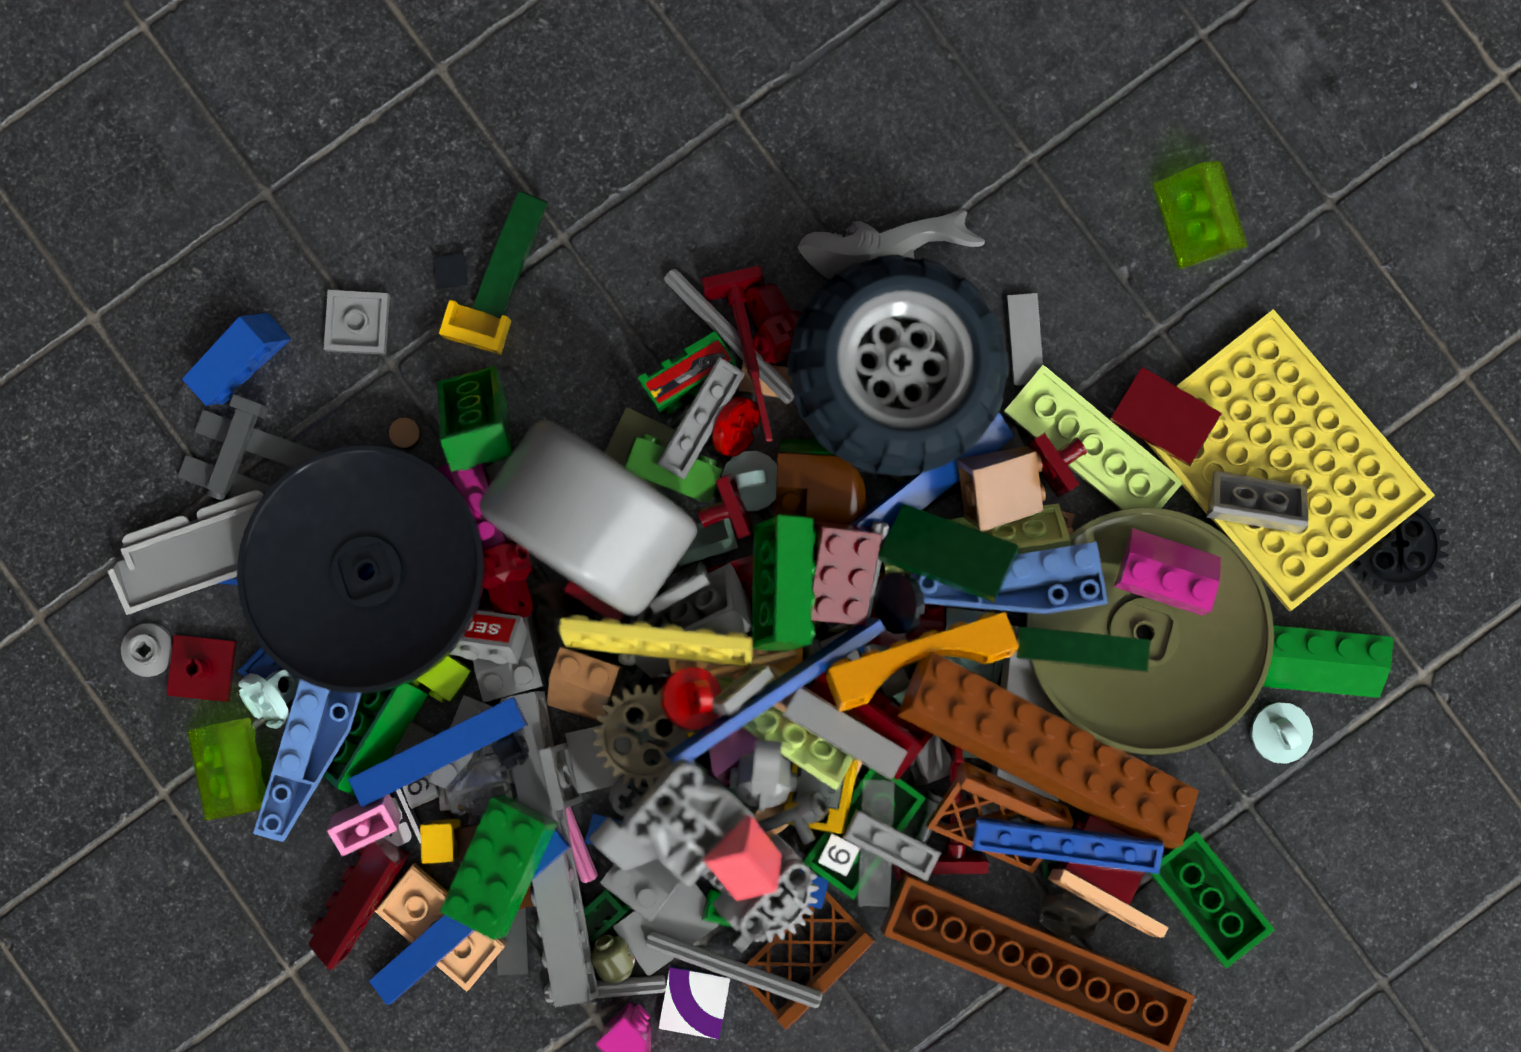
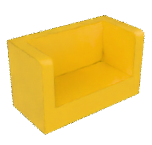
(474, 328)
(439, 841)

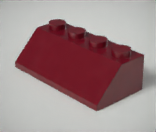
(356, 901)

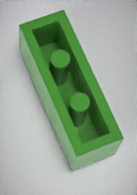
(698, 483)

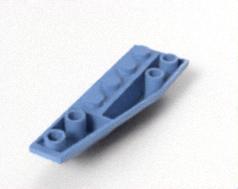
(1035, 584)
(310, 741)

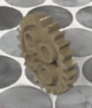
(634, 763)

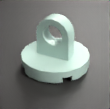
(754, 478)
(265, 699)
(1281, 732)

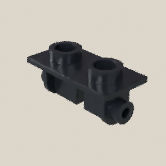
(511, 749)

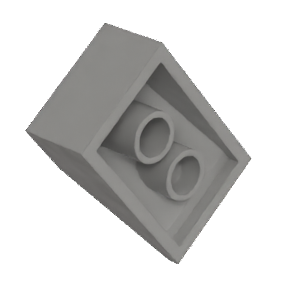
(509, 678)
(642, 887)

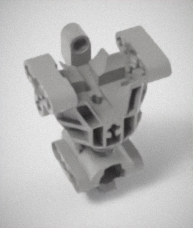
(682, 843)

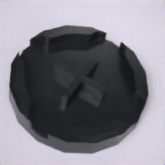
(899, 603)

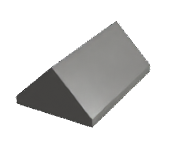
(1258, 502)

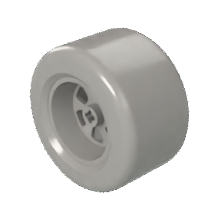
(588, 517)

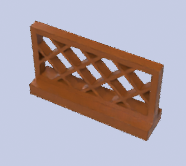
(1005, 794)
(826, 975)

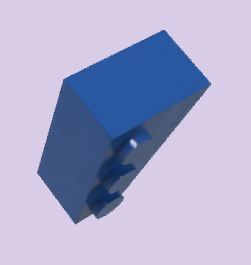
(235, 357)

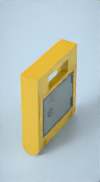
(837, 800)

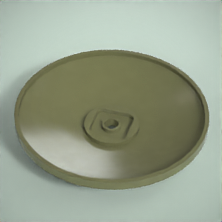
(1199, 666)

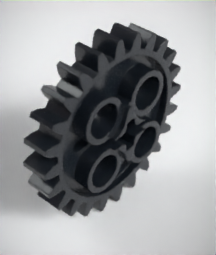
(1424, 545)

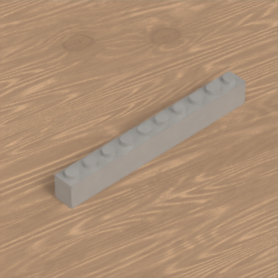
(557, 888)

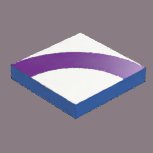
(694, 1002)

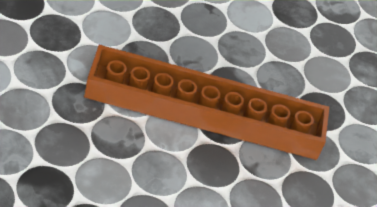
(1047, 752)
(1037, 963)

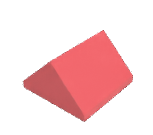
(746, 861)

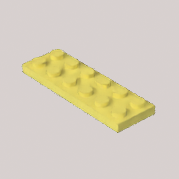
(655, 642)

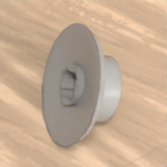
(157, 659)

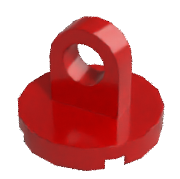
(734, 426)
(689, 698)

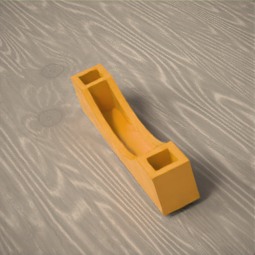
(979, 641)

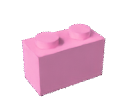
(363, 825)

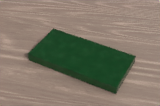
(948, 552)

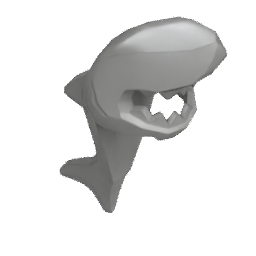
(833, 253)

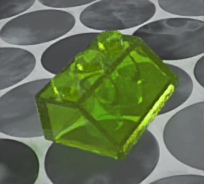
(1200, 214)
(227, 768)

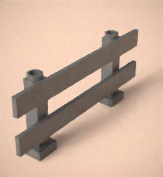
(237, 437)

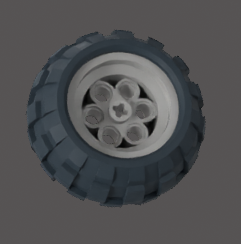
(837, 391)

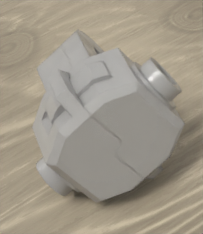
(763, 776)

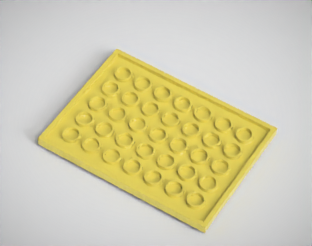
(1301, 428)

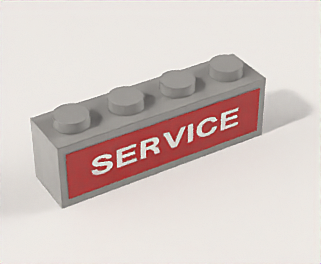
(493, 638)

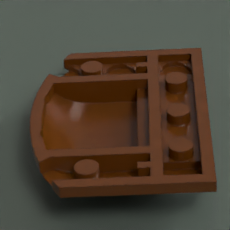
(819, 488)

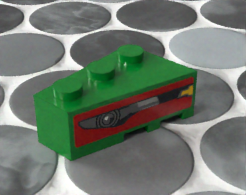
(684, 373)

